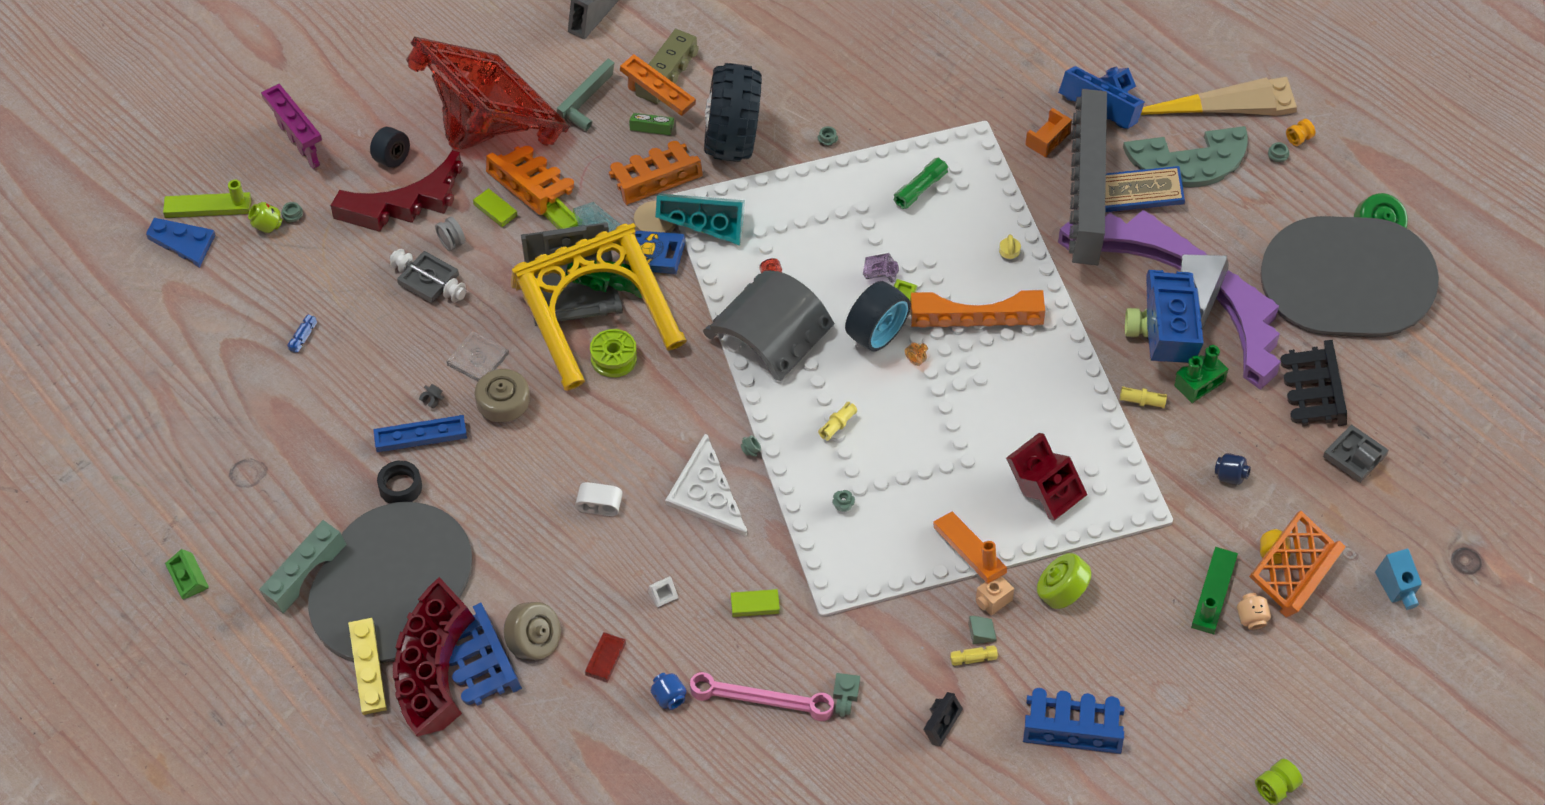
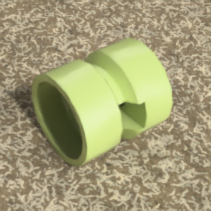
(1135, 322)

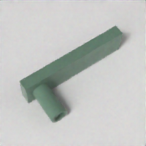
(569, 107)

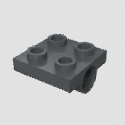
(1355, 453)

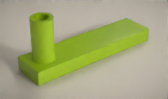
(230, 203)

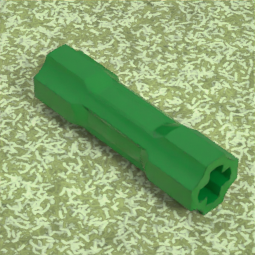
(909, 193)

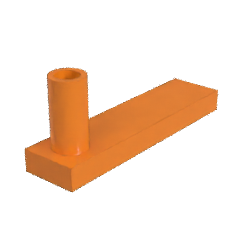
(656, 84)
(977, 554)

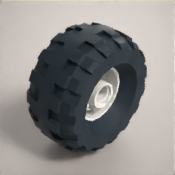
(732, 112)

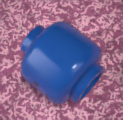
(668, 691)

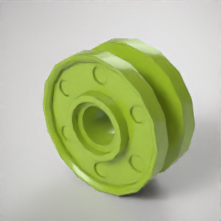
(613, 353)

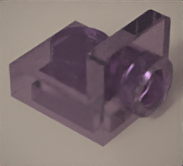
(881, 266)

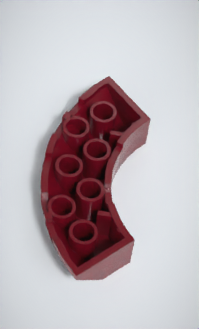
(425, 656)

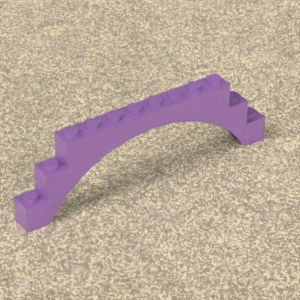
(1246, 306)

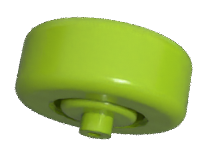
(1064, 581)

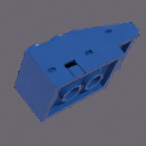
(1173, 316)

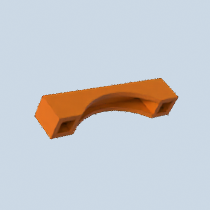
(934, 311)

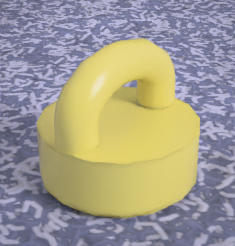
(1009, 247)

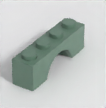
(285, 584)

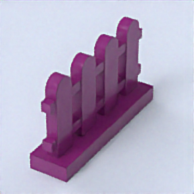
(294, 121)

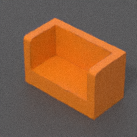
(1050, 134)

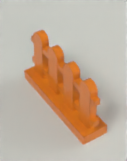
(663, 178)
(521, 185)

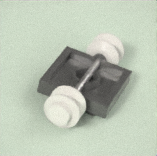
(427, 276)

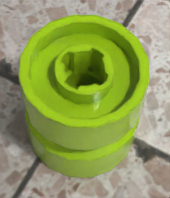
(1280, 779)

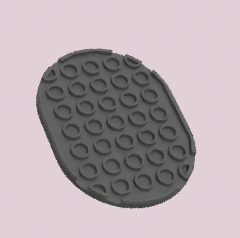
(1349, 276)
(384, 571)

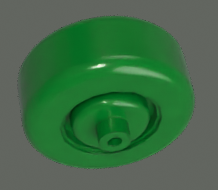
(1383, 207)

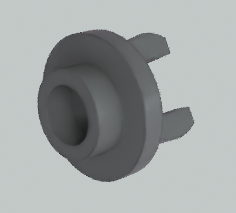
(433, 392)

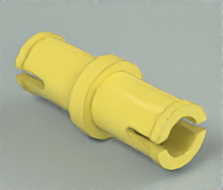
(1143, 397)
(837, 421)

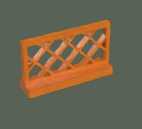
(1308, 579)

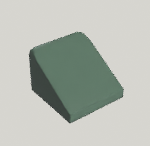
(981, 629)

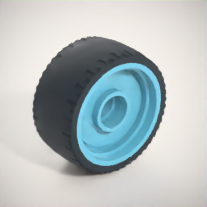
(877, 316)

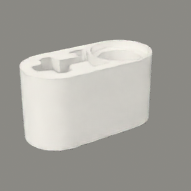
(598, 499)

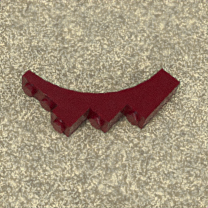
(375, 209)

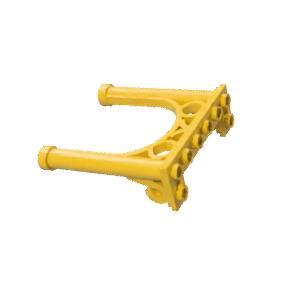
(626, 245)

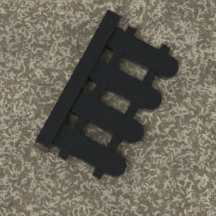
(1315, 394)

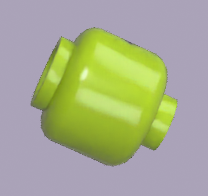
(264, 217)

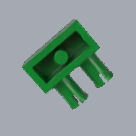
(1201, 374)

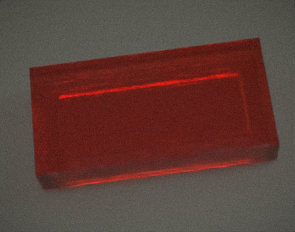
(605, 657)

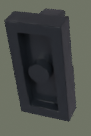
(943, 717)

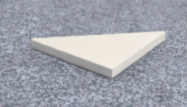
(705, 491)

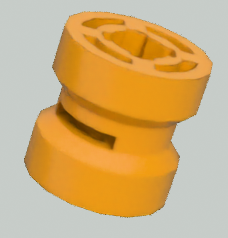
(1302, 131)

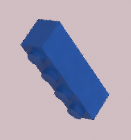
(1121, 106)

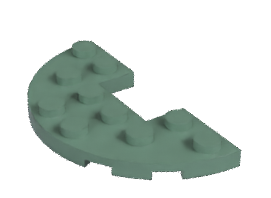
(1197, 166)

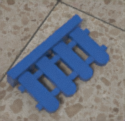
(486, 664)
(1070, 733)

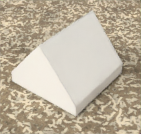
(662, 592)

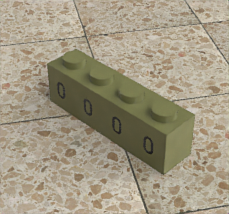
(671, 59)

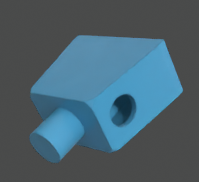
(1400, 578)

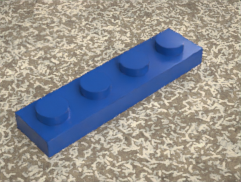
(420, 433)

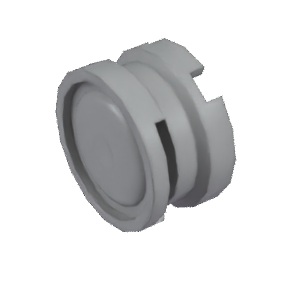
(450, 233)

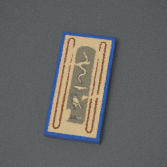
(1144, 189)

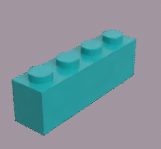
(708, 215)

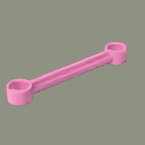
(761, 696)

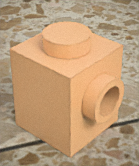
(994, 595)

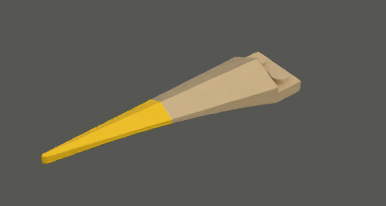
(1254, 97)

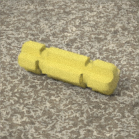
(973, 655)

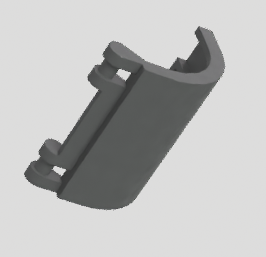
(575, 299)
(776, 319)

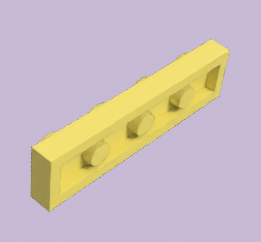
(367, 666)

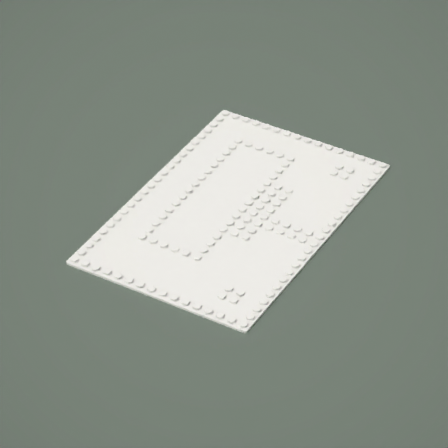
(932, 431)

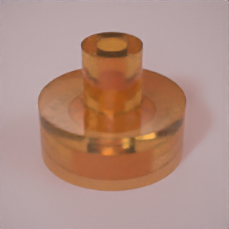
(916, 353)

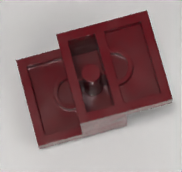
(1046, 476)

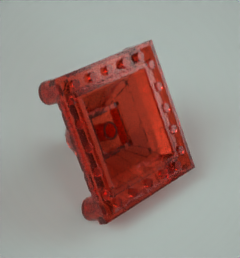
(483, 95)

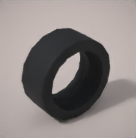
(399, 468)

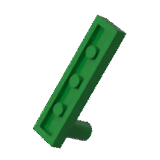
(1214, 590)

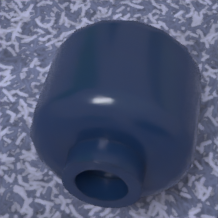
(1232, 468)

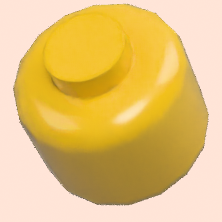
(1268, 540)

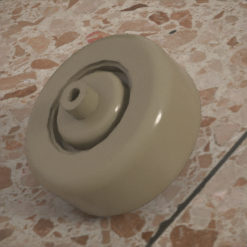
(502, 395)
(532, 631)

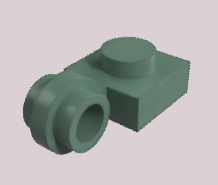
(845, 691)

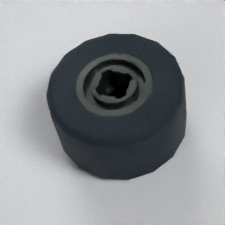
(389, 147)

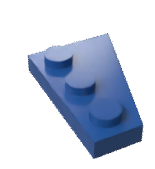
(185, 239)

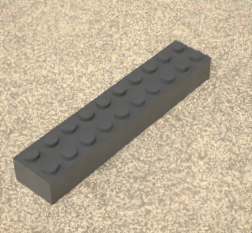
(1088, 177)

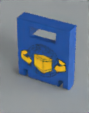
(655, 249)

